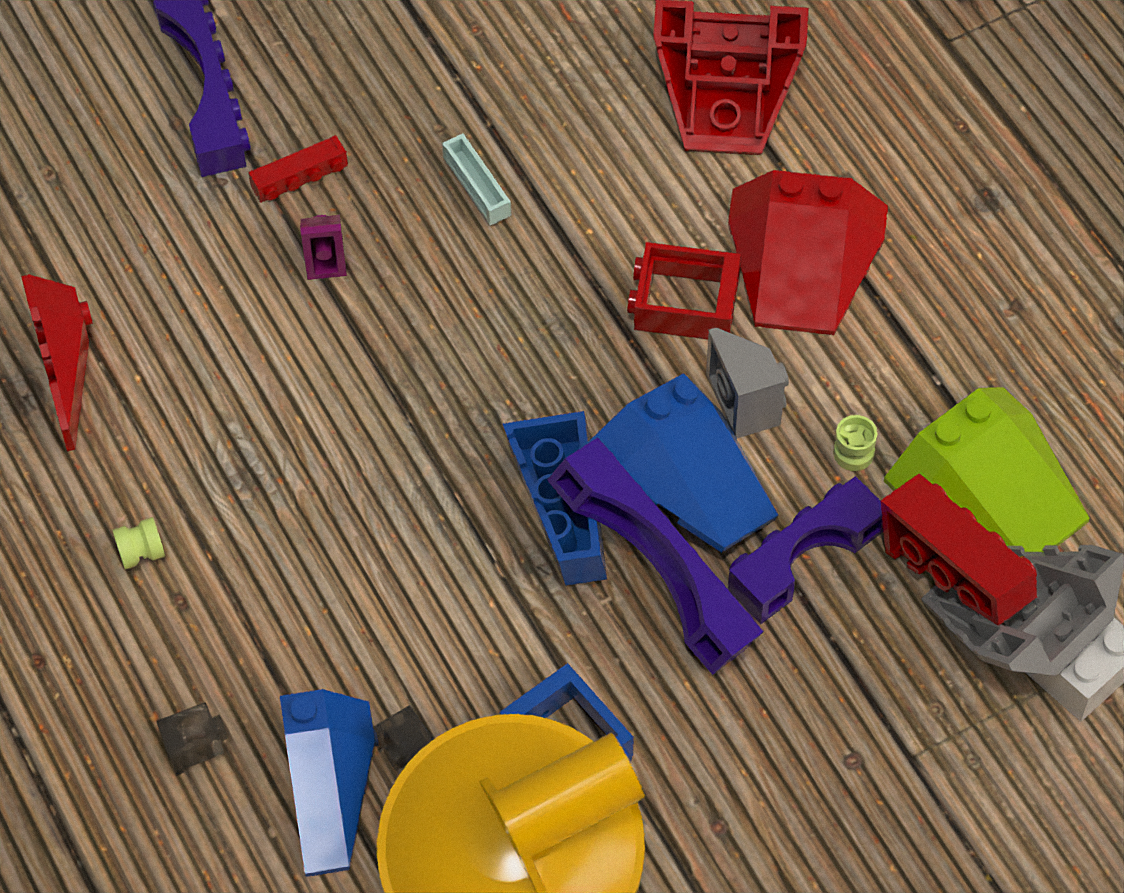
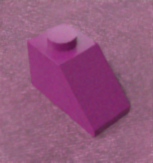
(323, 246)

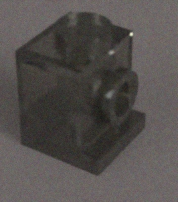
(181, 730)
(401, 737)

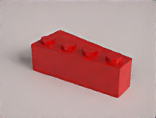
(956, 550)

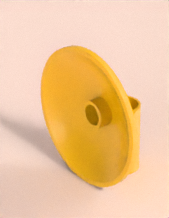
(513, 812)

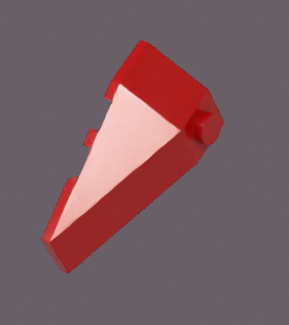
(63, 346)

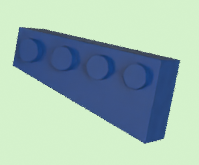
(538, 450)

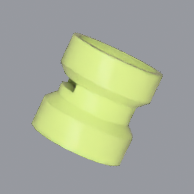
(855, 442)
(138, 542)

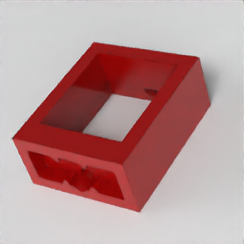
(684, 263)

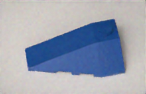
(329, 766)

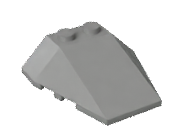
(1071, 608)

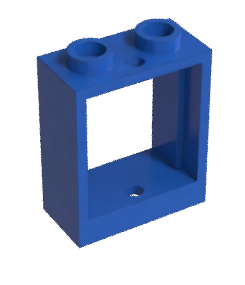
(558, 691)

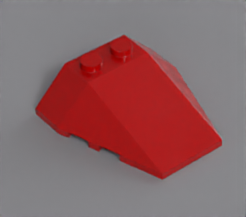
(728, 72)
(804, 247)

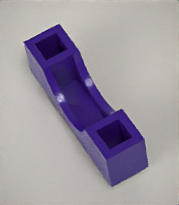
(845, 519)

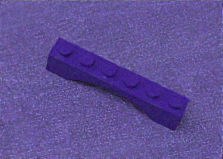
(214, 127)
(710, 615)

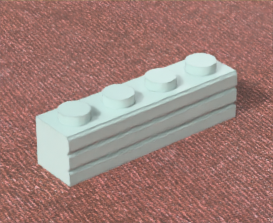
(476, 179)

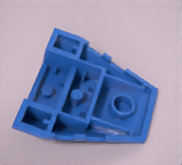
(690, 462)

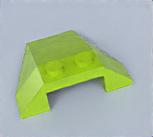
(998, 467)

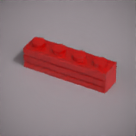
(298, 169)

